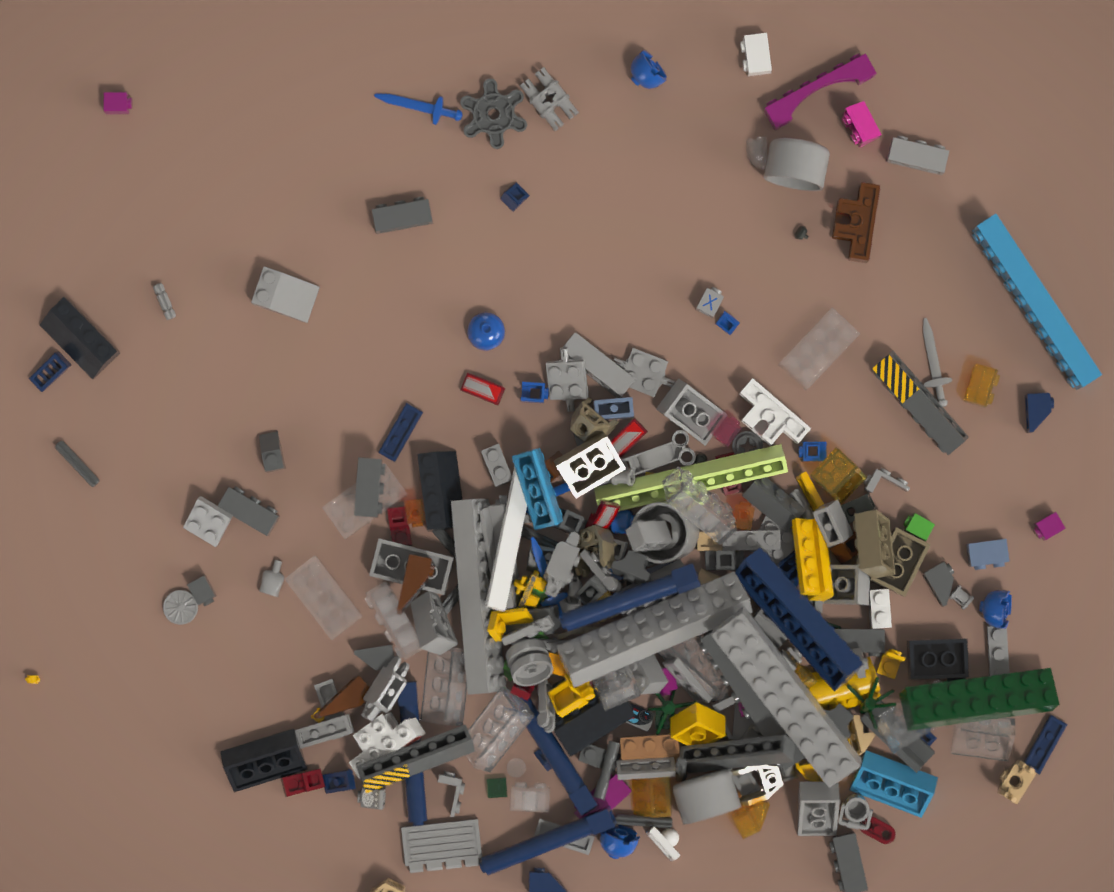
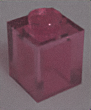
(727, 431)

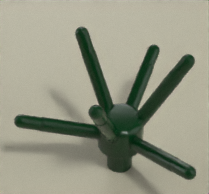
(870, 703)
(668, 708)

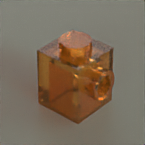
(415, 512)
(743, 515)

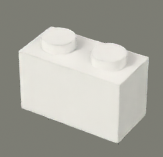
(756, 54)
(879, 609)

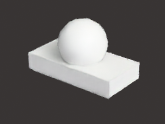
(665, 841)

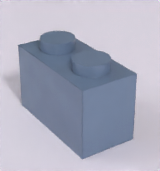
(615, 408)
(986, 553)

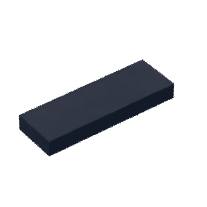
(400, 432)
(1045, 743)

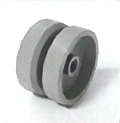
(529, 662)

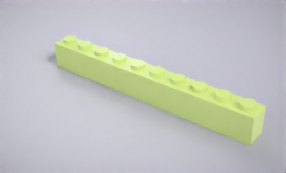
(712, 474)

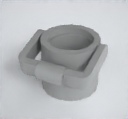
(856, 810)

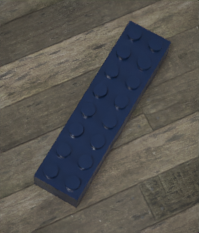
(798, 619)

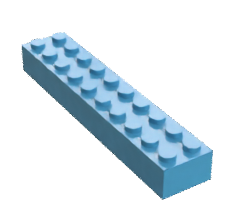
(1036, 302)

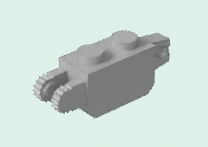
(561, 563)
(385, 689)

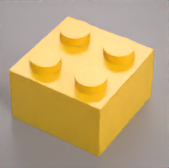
(697, 725)

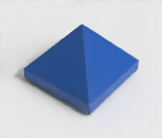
(727, 323)

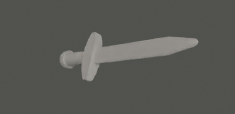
(937, 380)

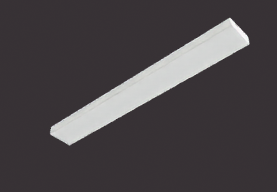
(507, 547)

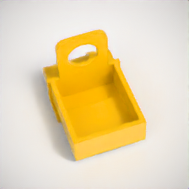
(568, 698)

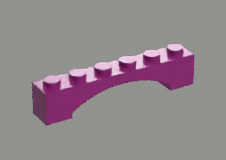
(857, 70)

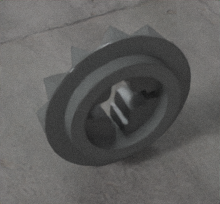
(741, 439)

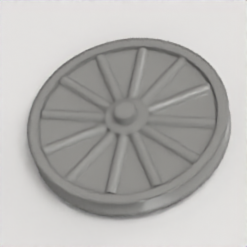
(180, 607)

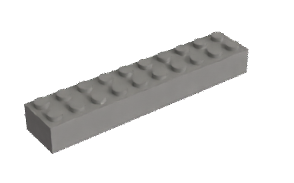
(652, 629)
(481, 653)
(786, 697)

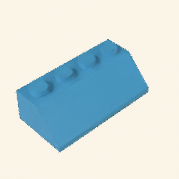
(537, 489)
(894, 784)

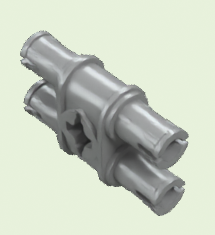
(551, 89)

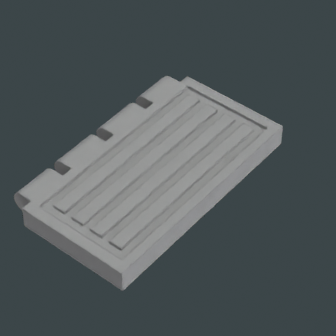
(442, 843)

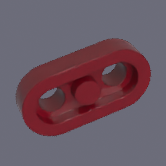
(876, 830)

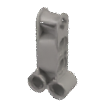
(659, 456)

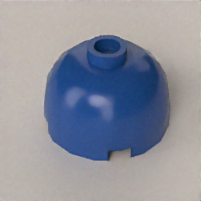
(646, 71)
(486, 331)
(997, 608)
(619, 841)

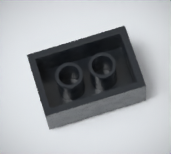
(937, 659)

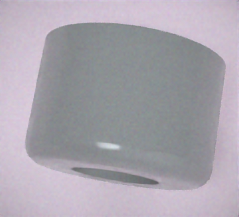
(797, 164)
(683, 530)
(706, 796)

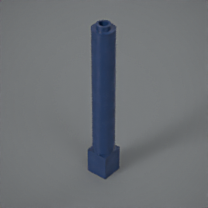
(679, 581)
(561, 764)
(414, 784)
(589, 825)

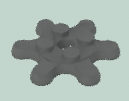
(493, 100)

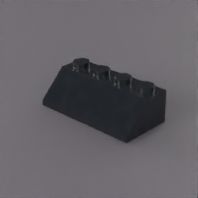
(79, 338)
(439, 487)
(589, 724)
(263, 760)

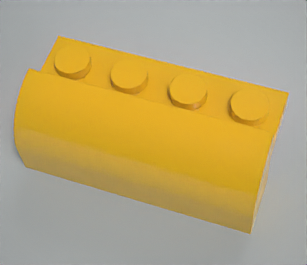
(812, 560)
(829, 699)

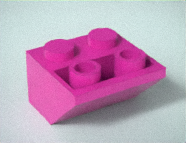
(861, 124)

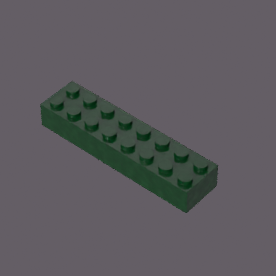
(979, 699)

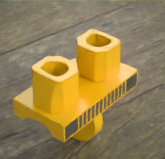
(528, 597)

